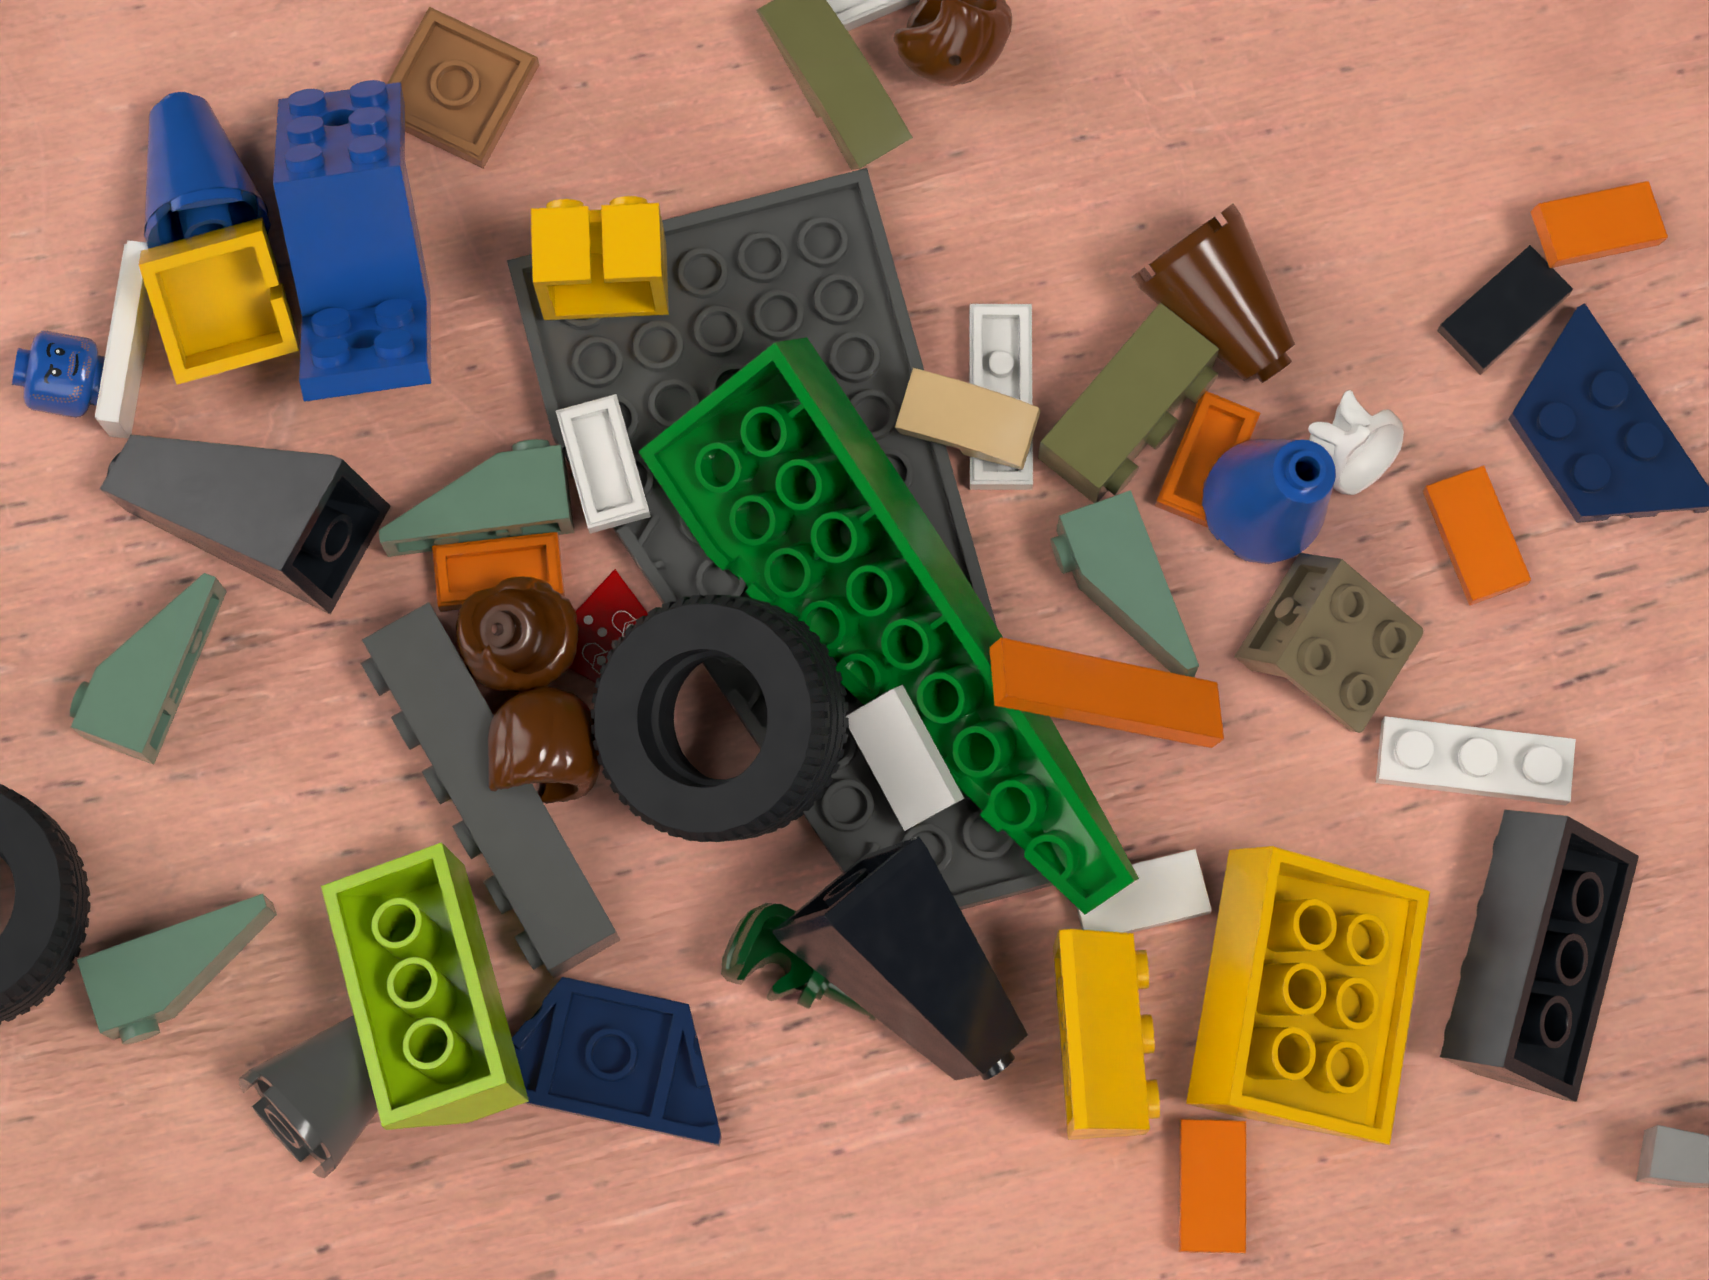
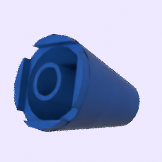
(194, 174)
(1269, 497)

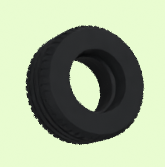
(638, 730)
(47, 907)

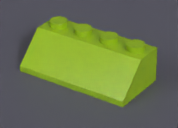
(424, 992)

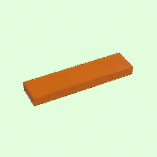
(1105, 693)

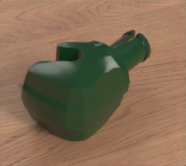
(755, 946)

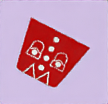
(601, 623)

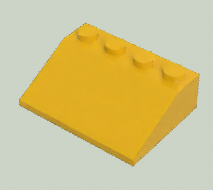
(1308, 995)

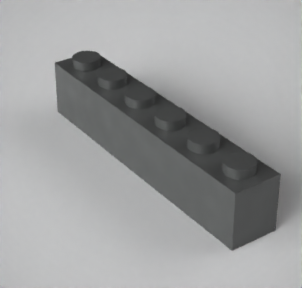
(507, 826)

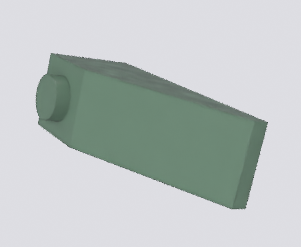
(500, 498)
(1121, 574)
(144, 680)
(163, 971)

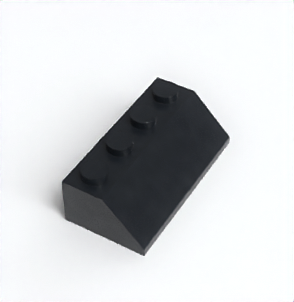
(1540, 954)

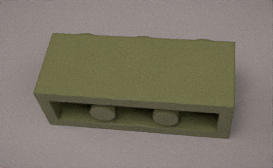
(1130, 405)

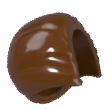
(954, 39)
(533, 635)
(546, 740)

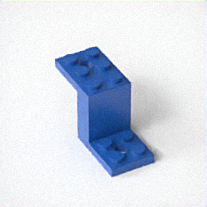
(352, 240)

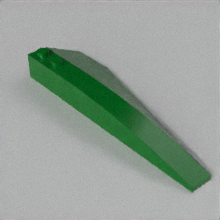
(820, 523)

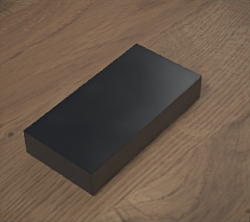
(1505, 309)

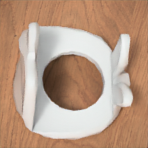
(1359, 443)

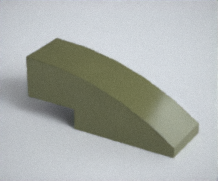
(835, 79)

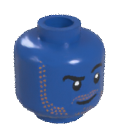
(59, 374)

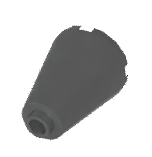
(316, 1095)

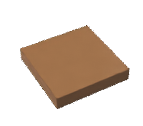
(461, 86)

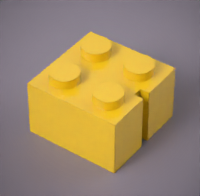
(599, 259)
(218, 301)

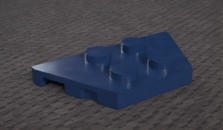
(1602, 433)
(618, 1061)

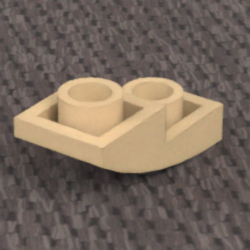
(968, 418)

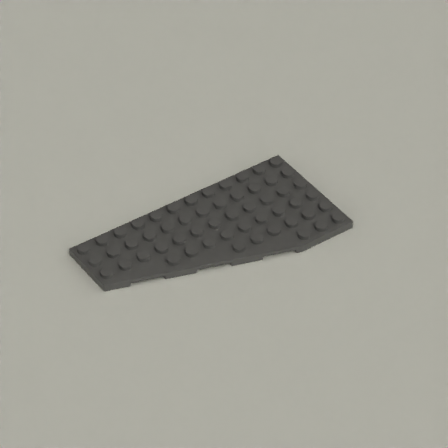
(738, 282)

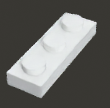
(1475, 761)

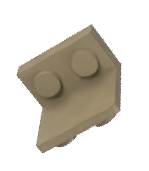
(1332, 638)

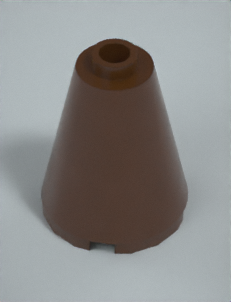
(1224, 294)

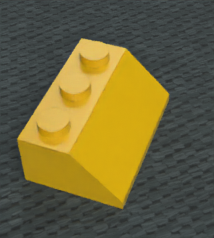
(1104, 1034)

